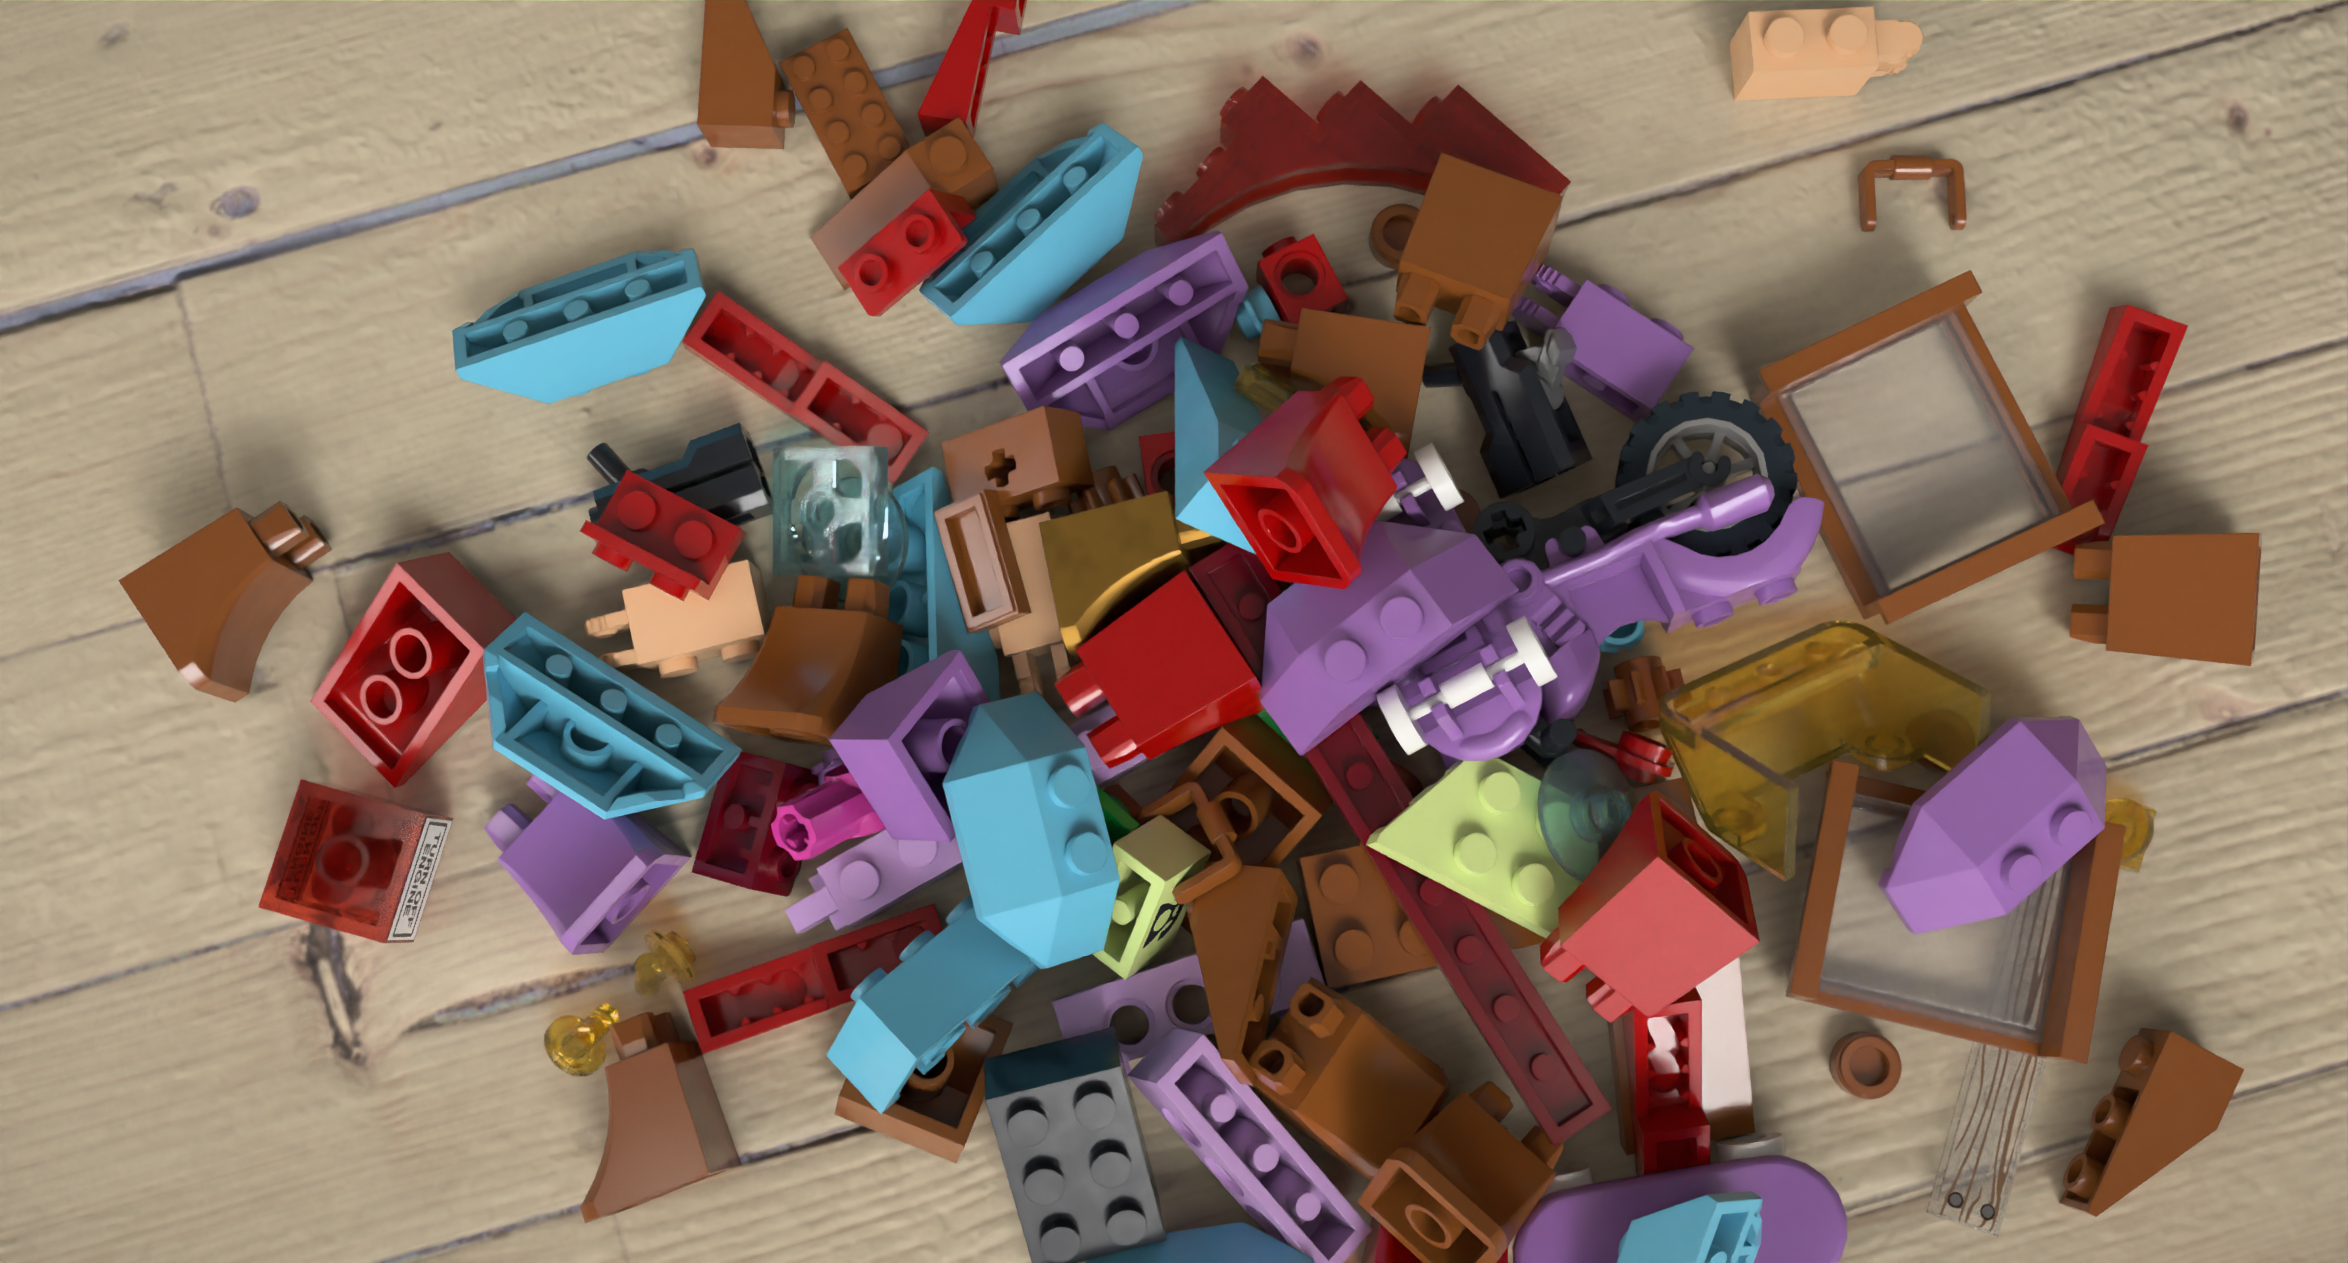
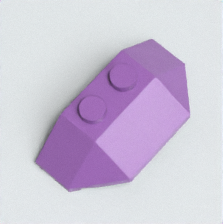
(1115, 339)
(1341, 647)
(1997, 824)

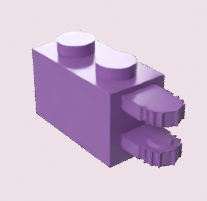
(1618, 350)

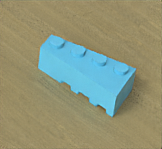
(921, 1005)

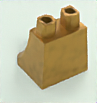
(1114, 559)

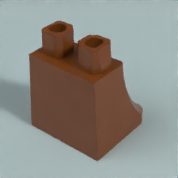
(1473, 249)
(1334, 345)
(223, 593)
(2173, 595)
(816, 662)
(1346, 1079)
(661, 1119)
(1462, 1182)

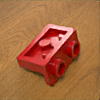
(907, 250)
(666, 535)

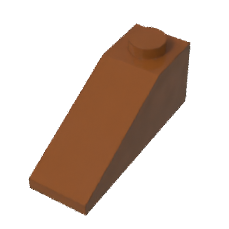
(740, 85)
(941, 162)
(1240, 950)

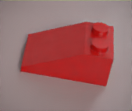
(413, 665)

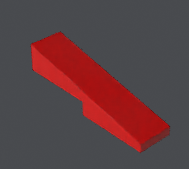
(964, 70)
(800, 383)
(2114, 412)
(800, 982)
(1667, 1086)

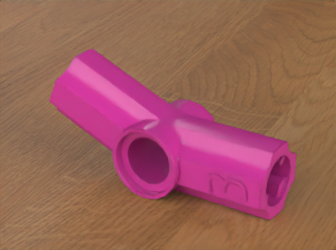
(824, 816)

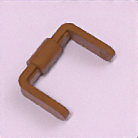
(1912, 168)
(1216, 828)

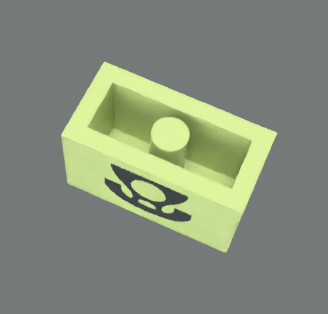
(1145, 911)

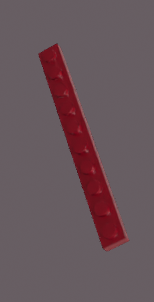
(1449, 924)

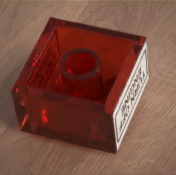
(355, 862)

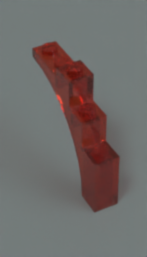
(1357, 142)

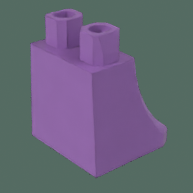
(582, 869)

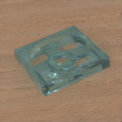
(870, 511)

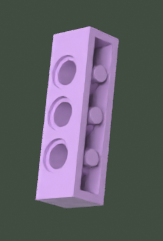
(1154, 994)
(1247, 1148)

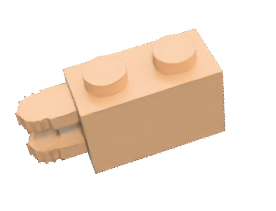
(1817, 52)
(1038, 631)
(678, 634)

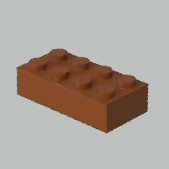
(846, 109)

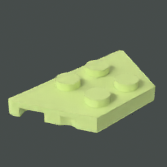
(1483, 841)

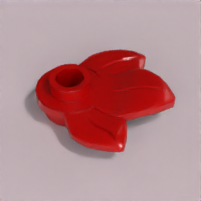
(1637, 754)

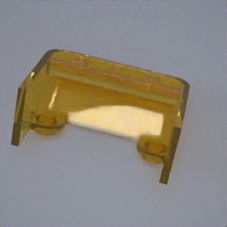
(1800, 706)

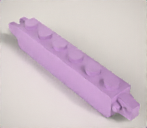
(892, 870)

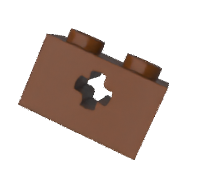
(1026, 458)

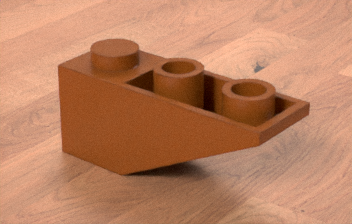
(2158, 1110)

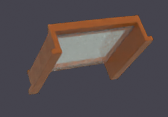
(1917, 454)
(1998, 981)

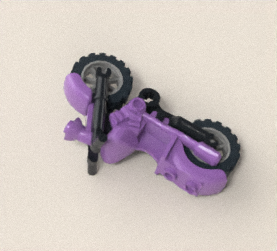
(1654, 547)

